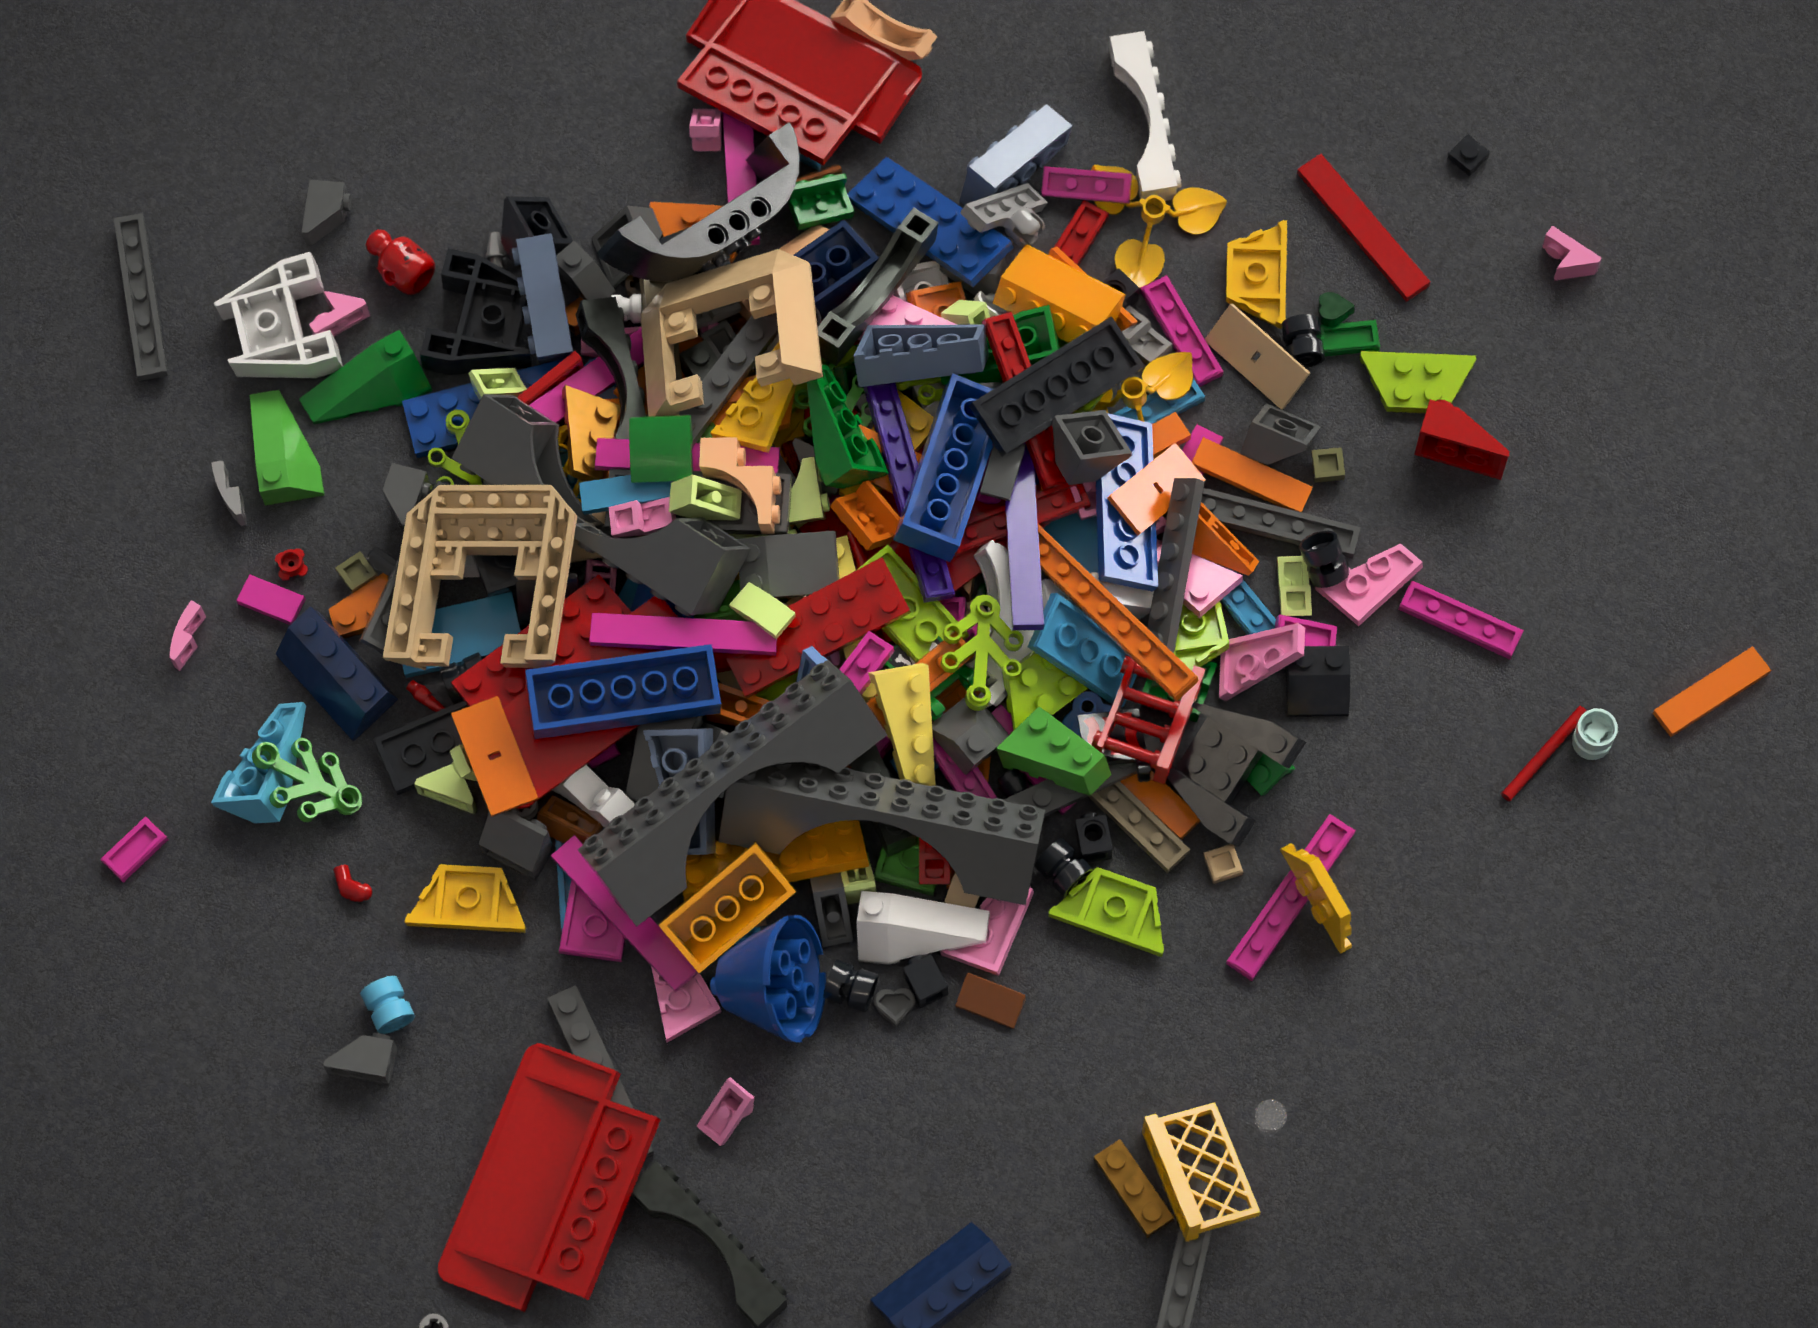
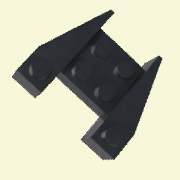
(488, 323)
(1221, 763)

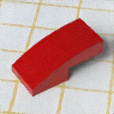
(932, 866)

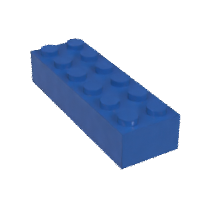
(946, 474)
(623, 691)

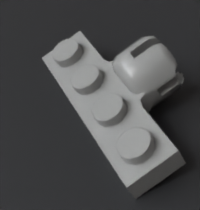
(1011, 209)

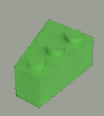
(1055, 753)

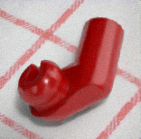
(349, 888)

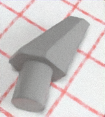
(495, 249)

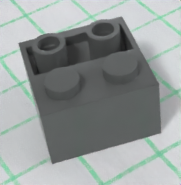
(404, 490)
(517, 843)

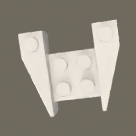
(271, 325)

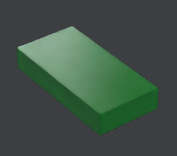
(1350, 338)

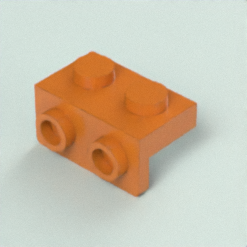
(867, 516)

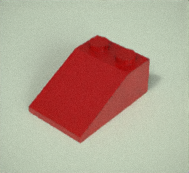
(1459, 441)

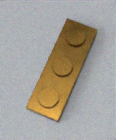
(1133, 1188)

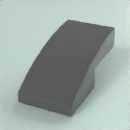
(1002, 473)

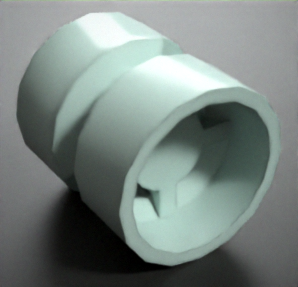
(1594, 734)

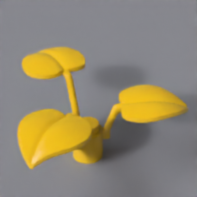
(1196, 214)
(1167, 375)

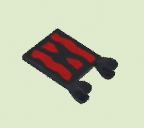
(1092, 722)

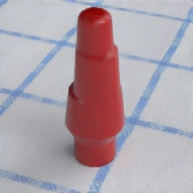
(424, 696)

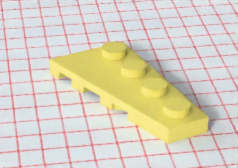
(908, 718)

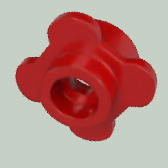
(287, 556)

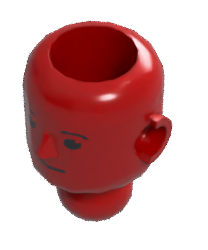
(401, 262)

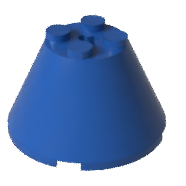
(775, 979)

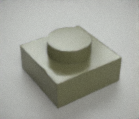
(1328, 464)
(356, 572)

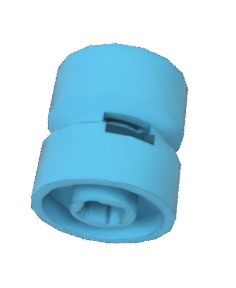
(386, 1001)

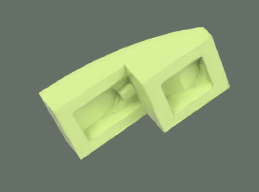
(1293, 586)
(763, 610)

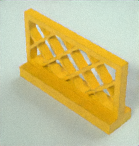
(1176, 1183)

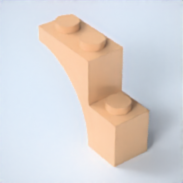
(877, 26)
(726, 461)

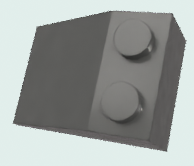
(791, 563)

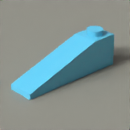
(248, 788)

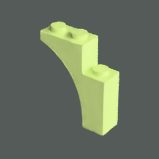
(807, 499)

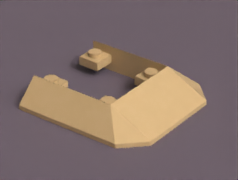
(772, 284)
(481, 521)

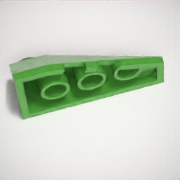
(282, 455)

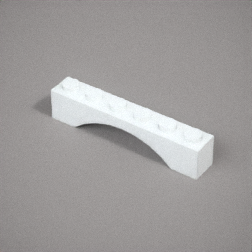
(1132, 66)

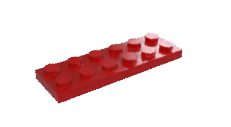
(826, 621)

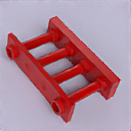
(1169, 735)

